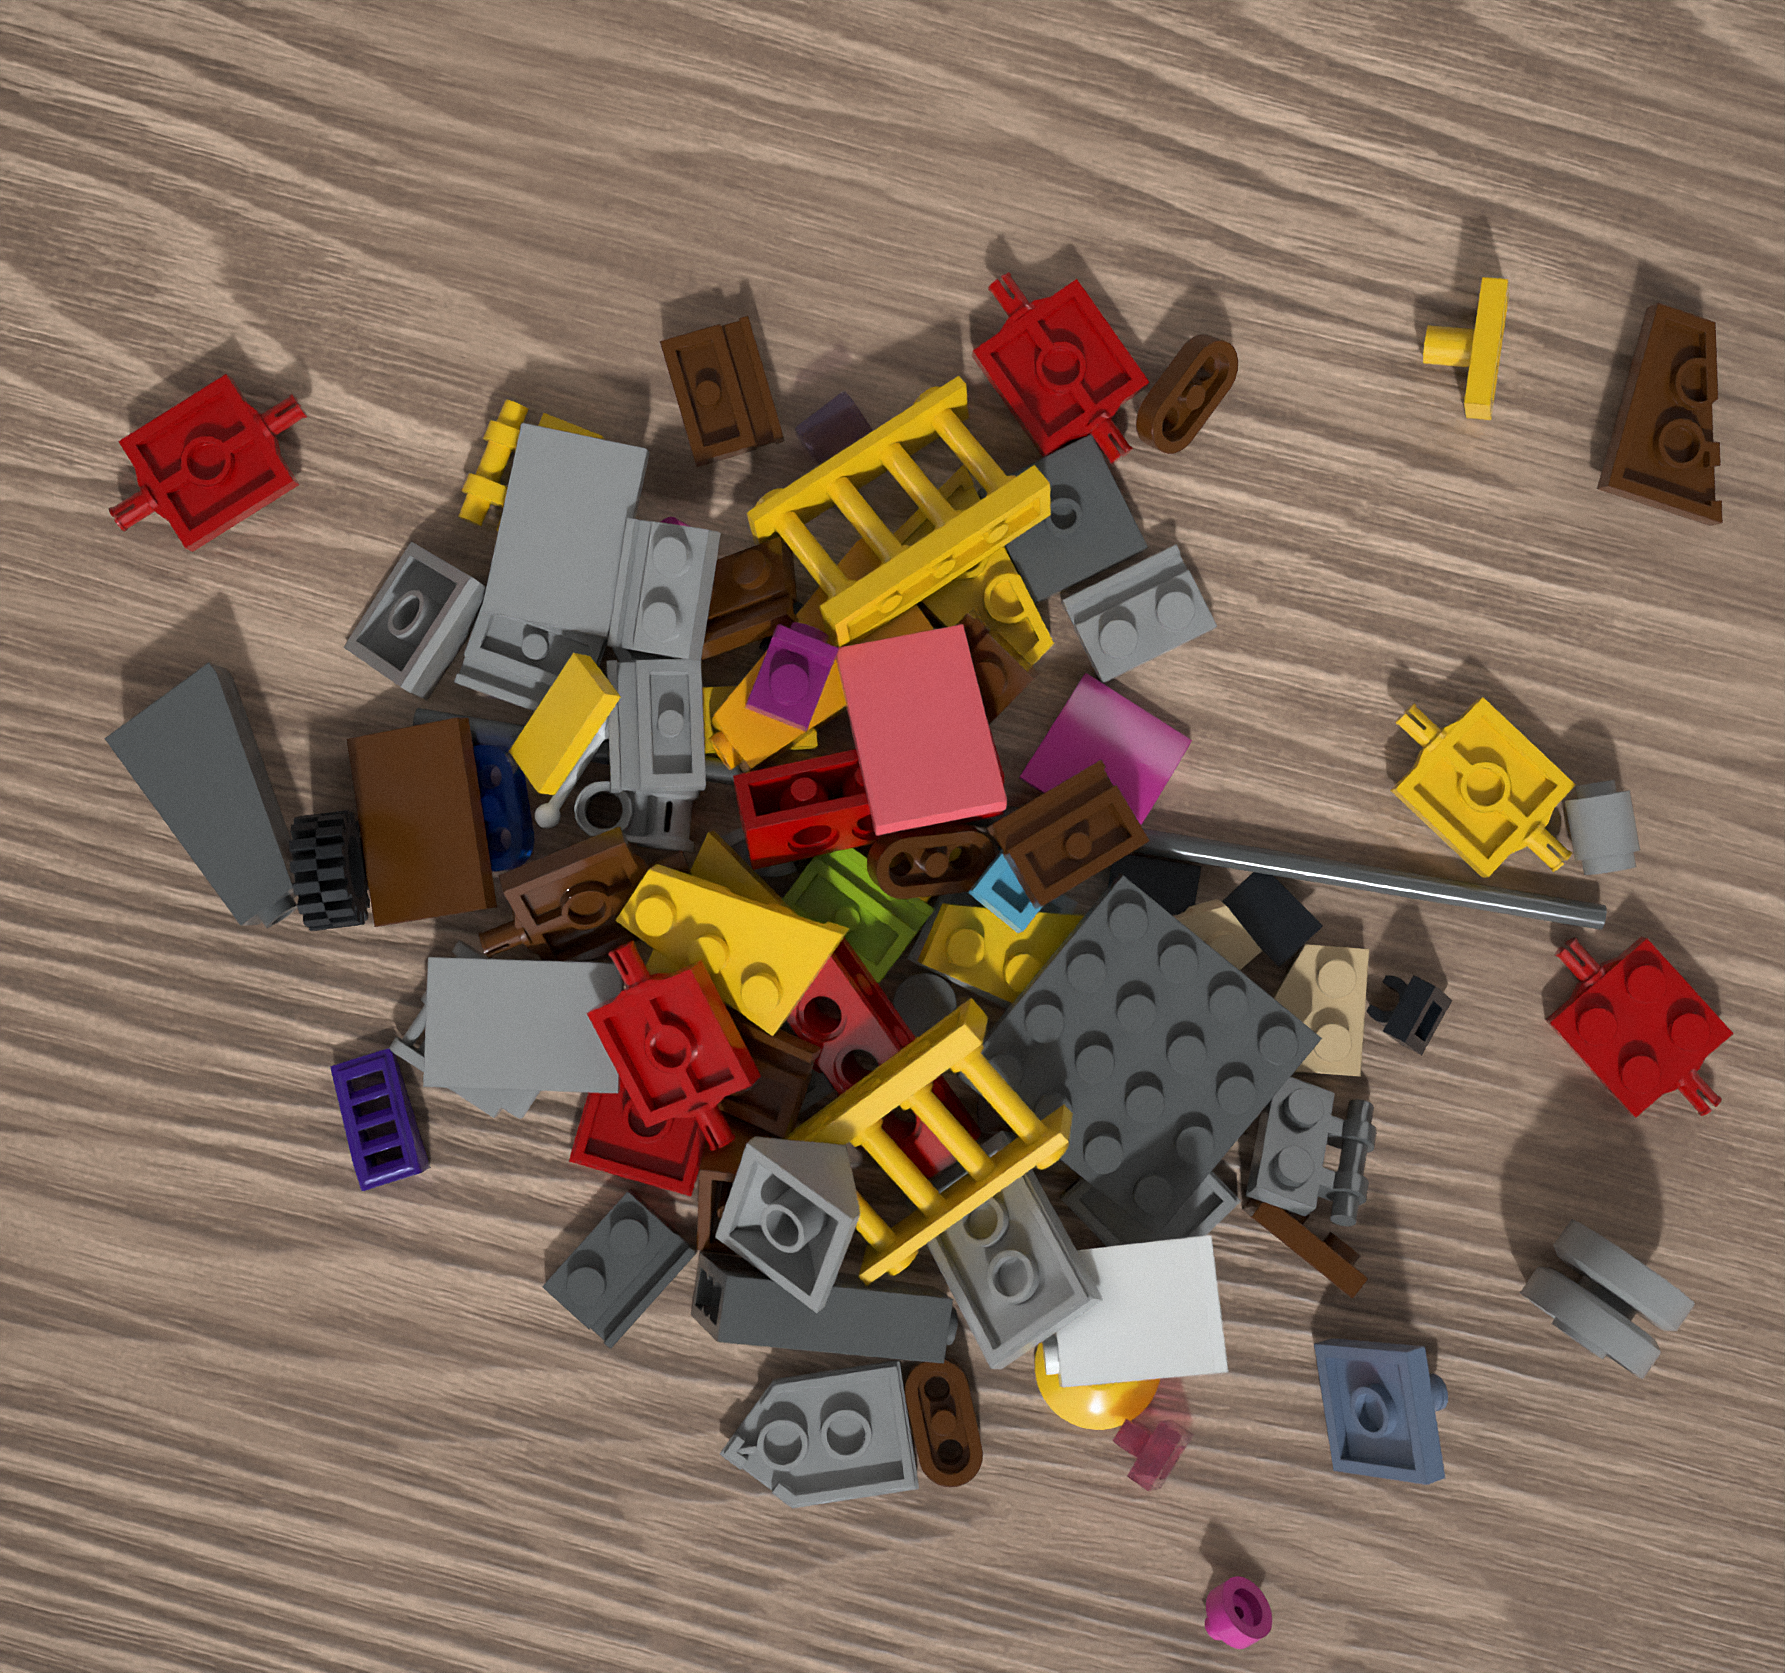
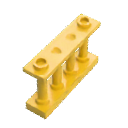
(906, 571)
(908, 1082)

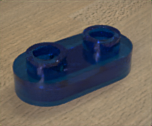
(504, 807)

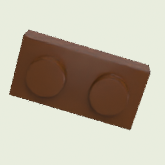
(1329, 1257)

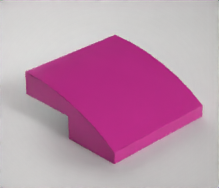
(1104, 725)

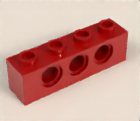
(810, 808)
(874, 1026)

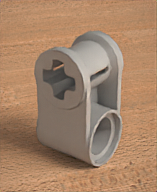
(644, 816)

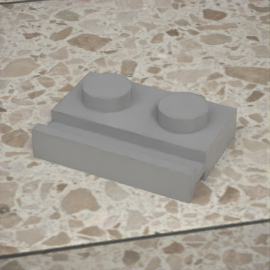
(664, 588)
(1138, 614)
(520, 658)
(656, 726)

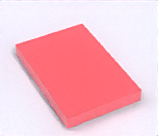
(920, 729)

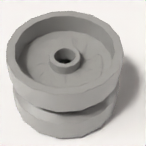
(1607, 1299)

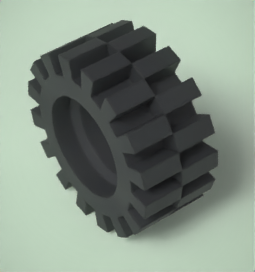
(329, 870)

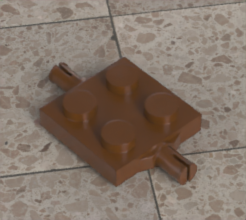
(571, 899)

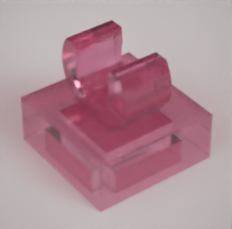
(1155, 1450)

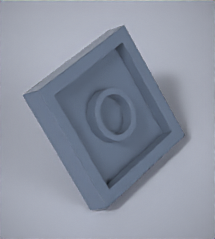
(1381, 1409)

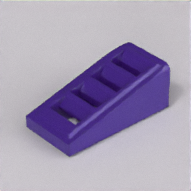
(361, 1147)

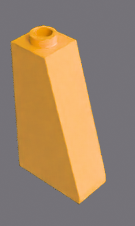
(754, 739)

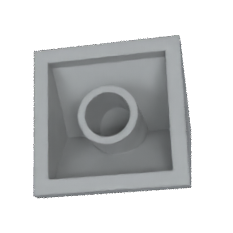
(418, 621)
(793, 1214)

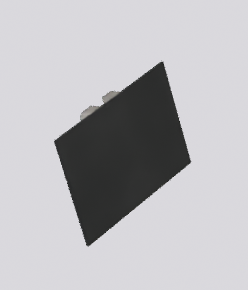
(1166, 882)
(1272, 916)

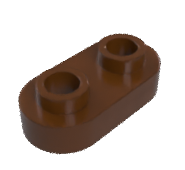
(1187, 393)
(926, 861)
(943, 1419)

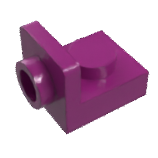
(793, 675)

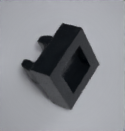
(1416, 1014)

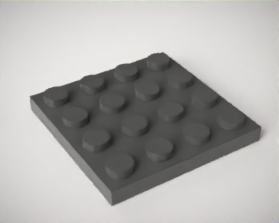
(1149, 1050)

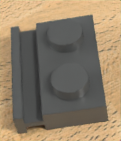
(620, 1268)

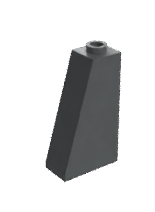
(213, 791)
(873, 1320)

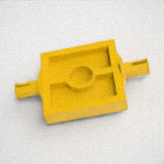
(1483, 787)

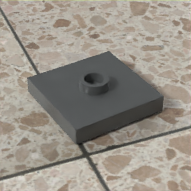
(1086, 527)

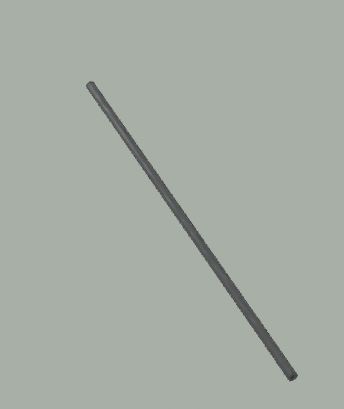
(1217, 853)

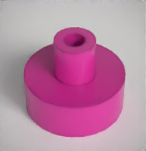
(1237, 1613)

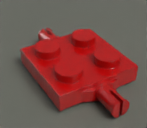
(1060, 368)
(208, 463)
(1639, 1026)
(673, 1044)

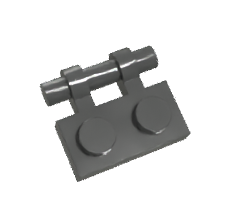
(1292, 1150)

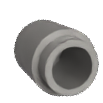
(1602, 828)

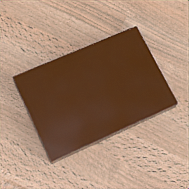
(421, 822)

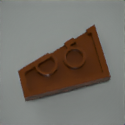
(1664, 425)

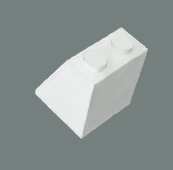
(1153, 1319)

